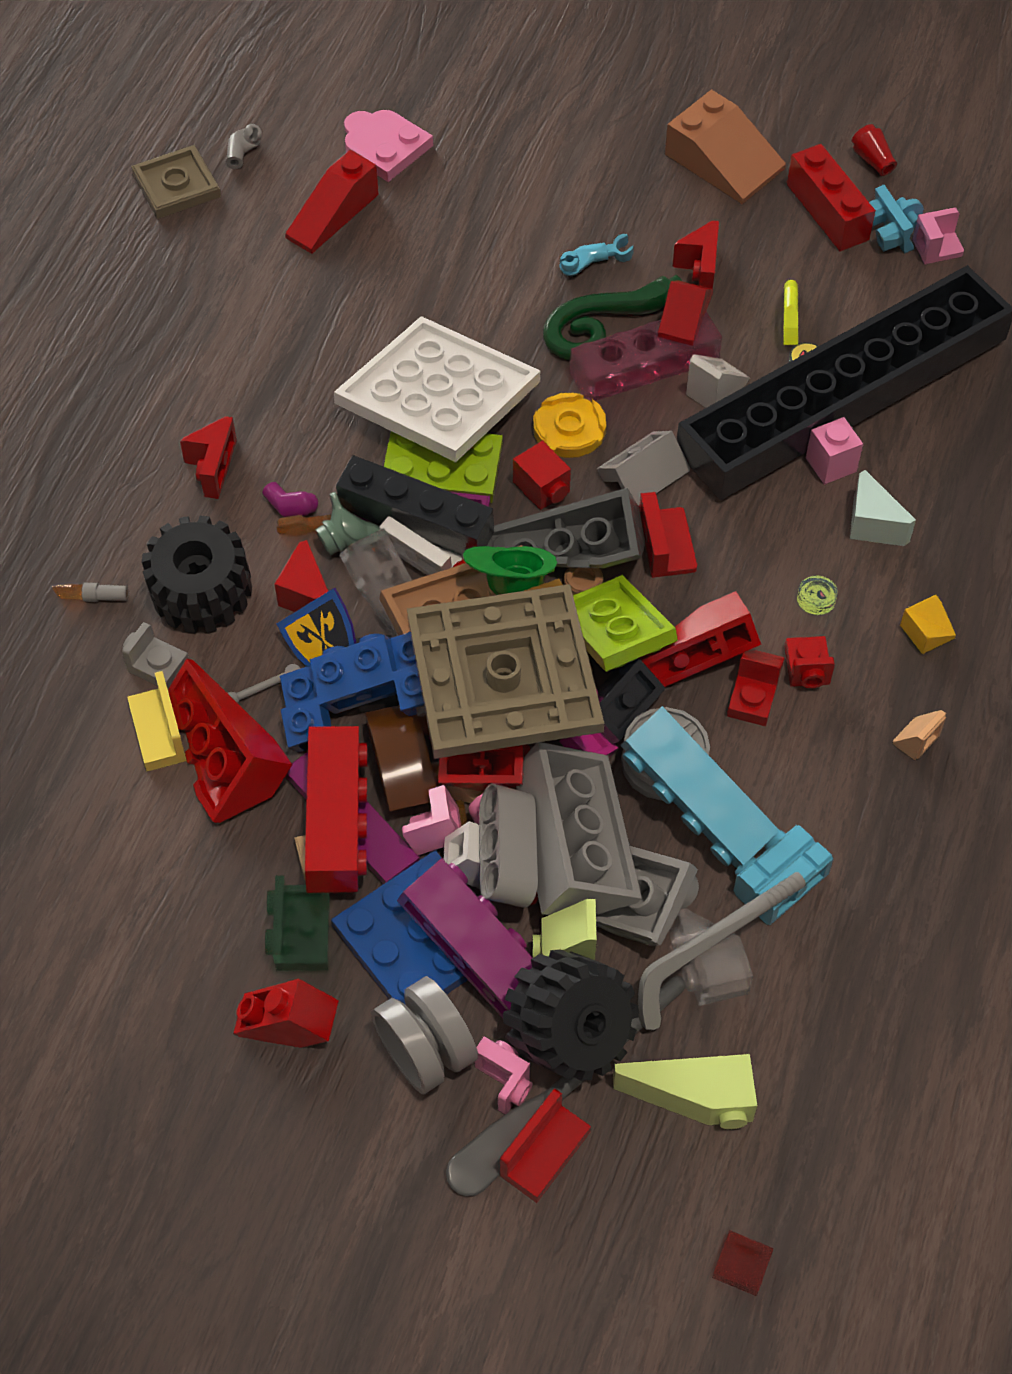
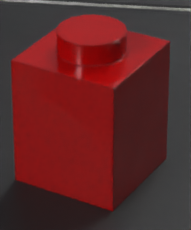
(541, 475)

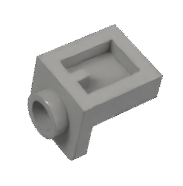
(149, 655)

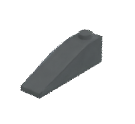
(583, 533)

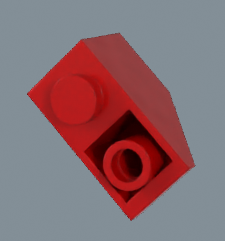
(287, 1014)

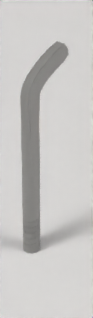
(665, 966)

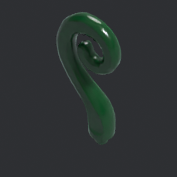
(637, 302)

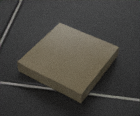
(176, 181)

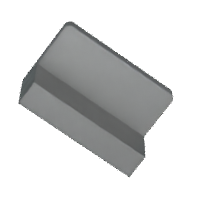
(647, 464)

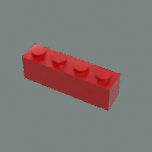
(333, 810)

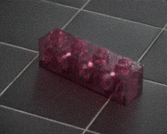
(637, 359)

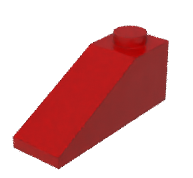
(335, 200)
(705, 639)

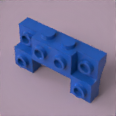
(349, 679)

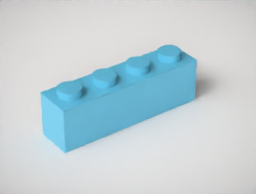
(699, 789)

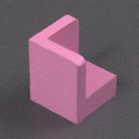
(936, 236)
(429, 829)

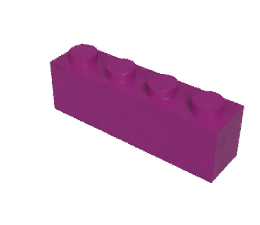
(467, 931)

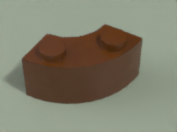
(402, 756)

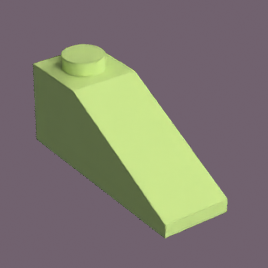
(699, 1088)

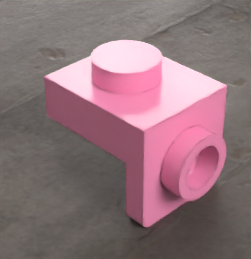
(504, 1065)

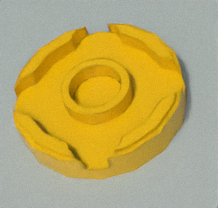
(570, 424)

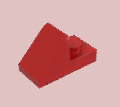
(698, 253)
(211, 452)
(755, 687)

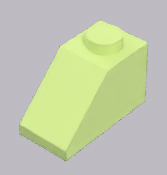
(569, 930)

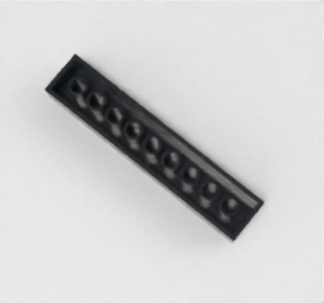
(845, 378)

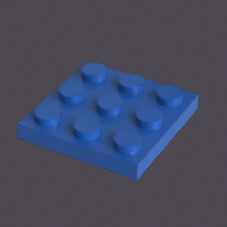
(390, 940)

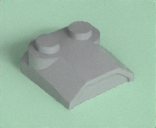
(665, 888)

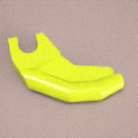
(791, 313)

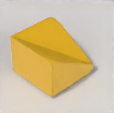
(927, 624)

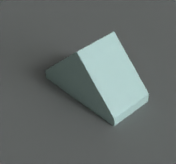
(878, 515)

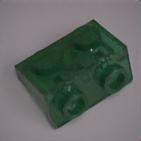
(299, 927)

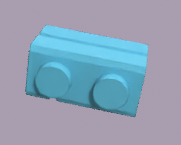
(783, 856)

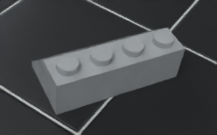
(578, 830)

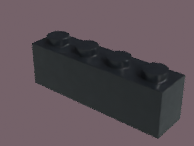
(421, 507)

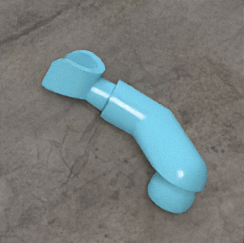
(575, 261)

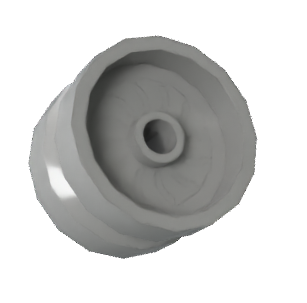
(424, 1034)

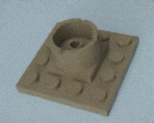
(504, 671)

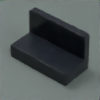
(625, 696)

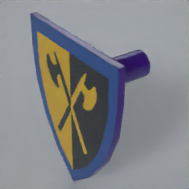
(318, 627)

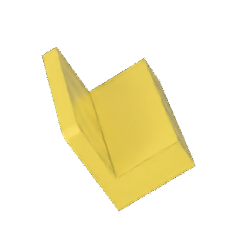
(156, 727)

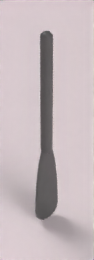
(479, 1161)

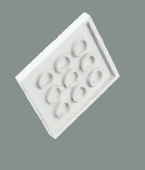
(437, 388)

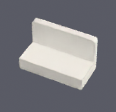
(417, 550)

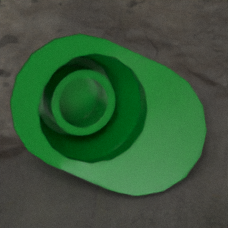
(511, 568)

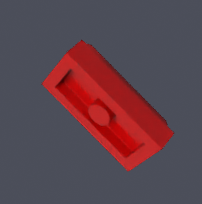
(667, 538)
(543, 1147)

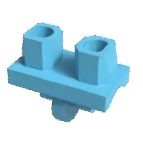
(898, 217)

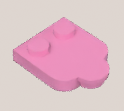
(386, 140)

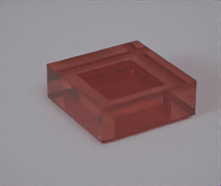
(742, 1263)

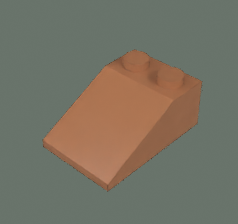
(722, 147)

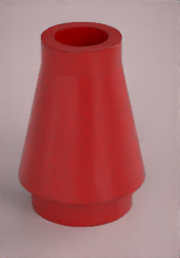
(873, 148)

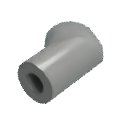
(241, 143)

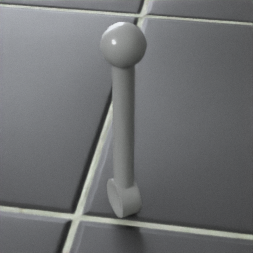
(261, 686)

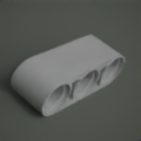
(508, 846)

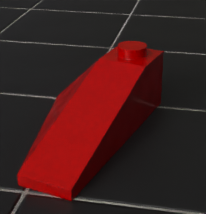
(230, 750)

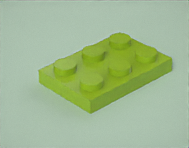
(471, 474)
(620, 623)

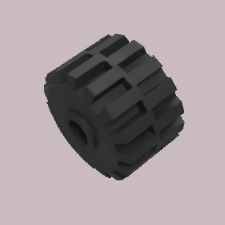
(197, 565)
(571, 1014)

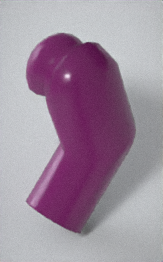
(290, 503)

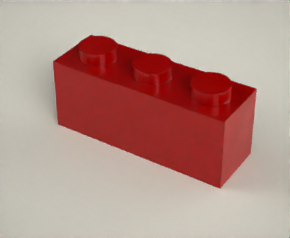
(830, 197)

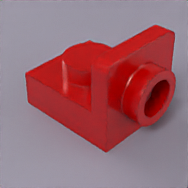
(808, 661)

